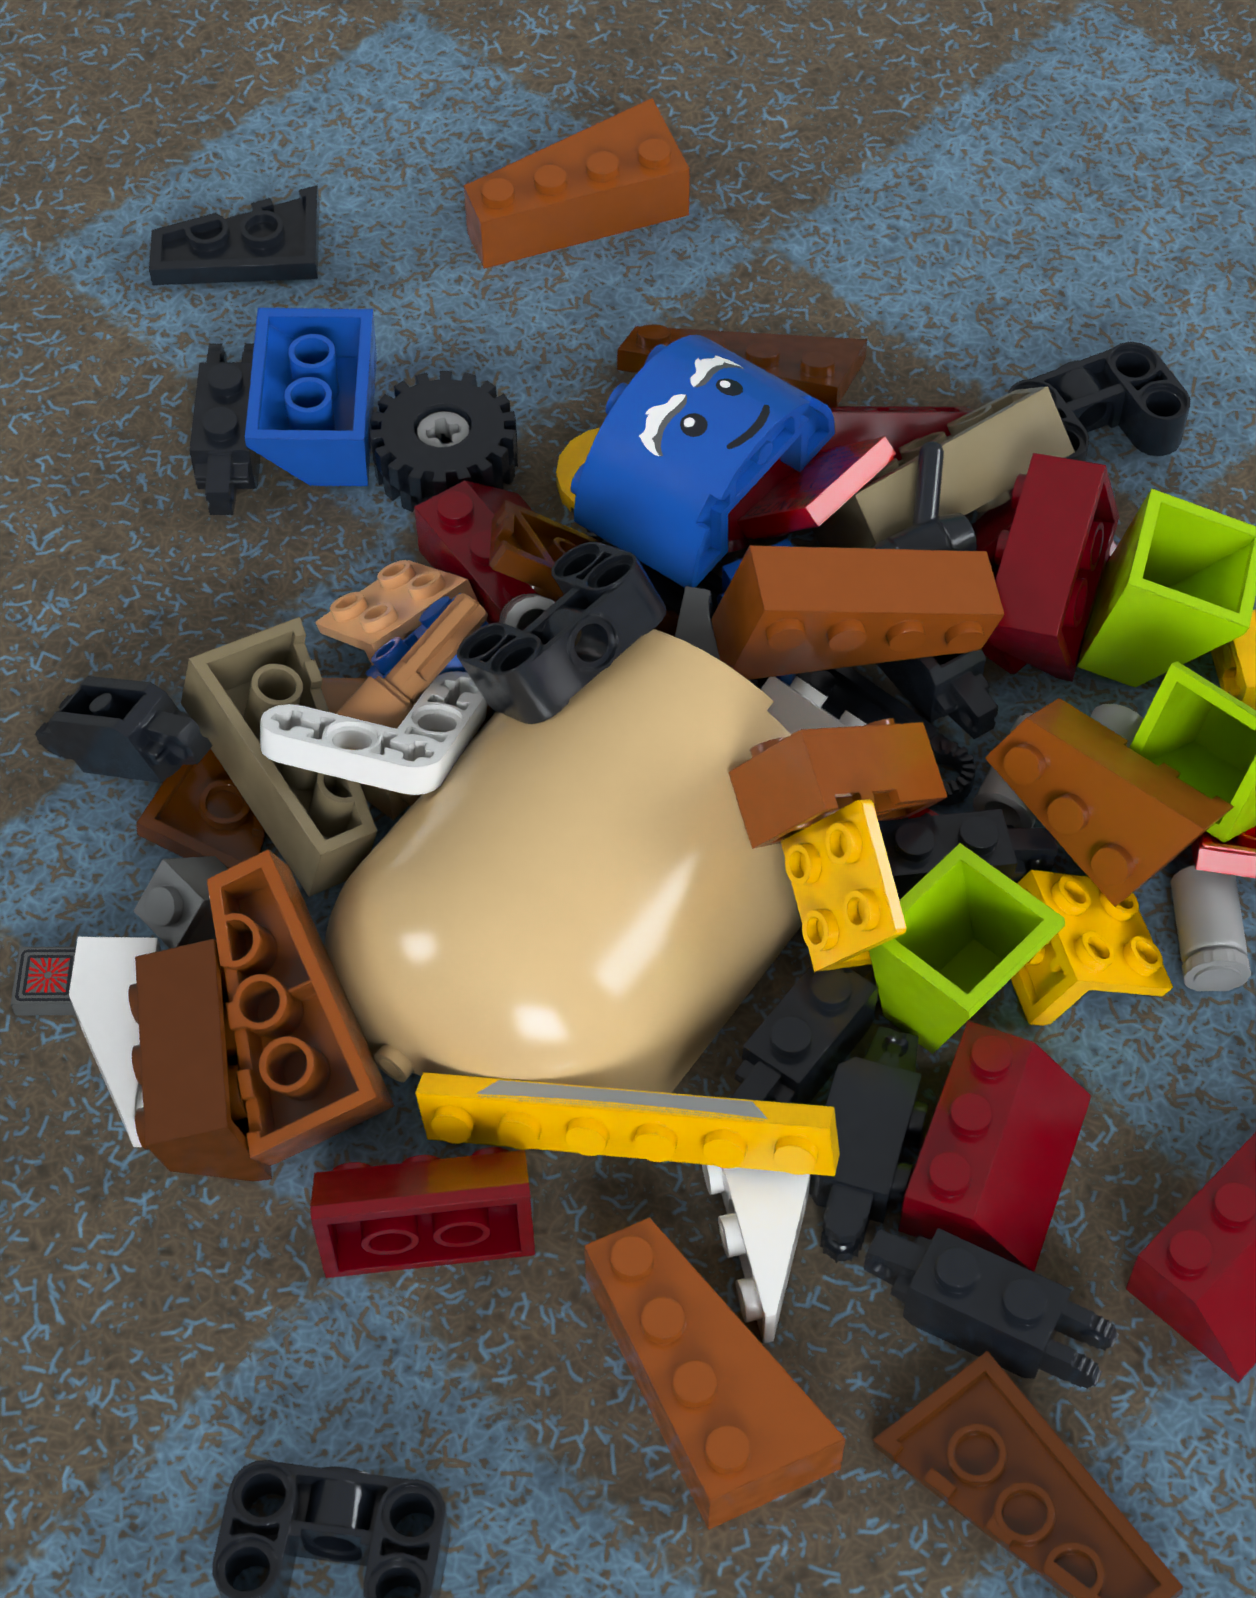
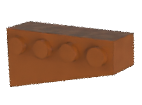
(580, 189)
(852, 608)
(293, 1027)
(712, 1387)

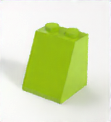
(1170, 591)
(1206, 740)
(960, 946)

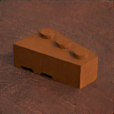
(826, 769)
(1102, 798)

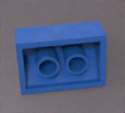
(313, 393)

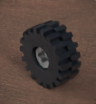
(412, 458)

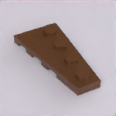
(810, 363)

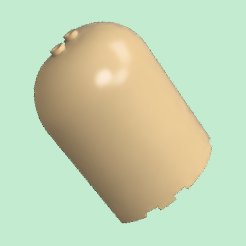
(574, 888)

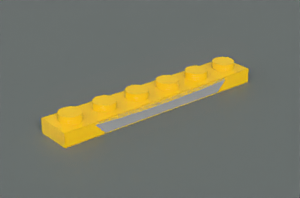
(630, 1123)

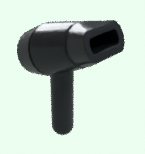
(928, 529)

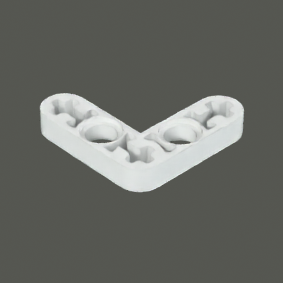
(399, 759)

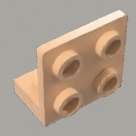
(389, 605)

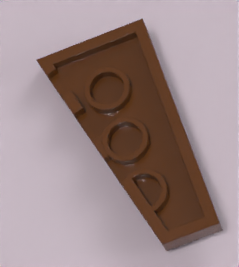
(202, 815)
(1023, 1487)

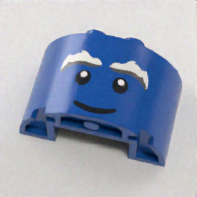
(686, 451)

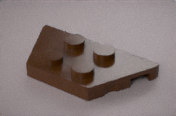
(530, 544)

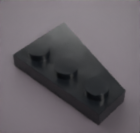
(248, 247)

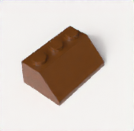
(189, 1066)

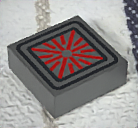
(43, 981)

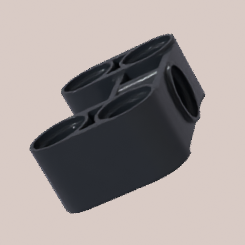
(1120, 389)
(540, 668)
(331, 1518)

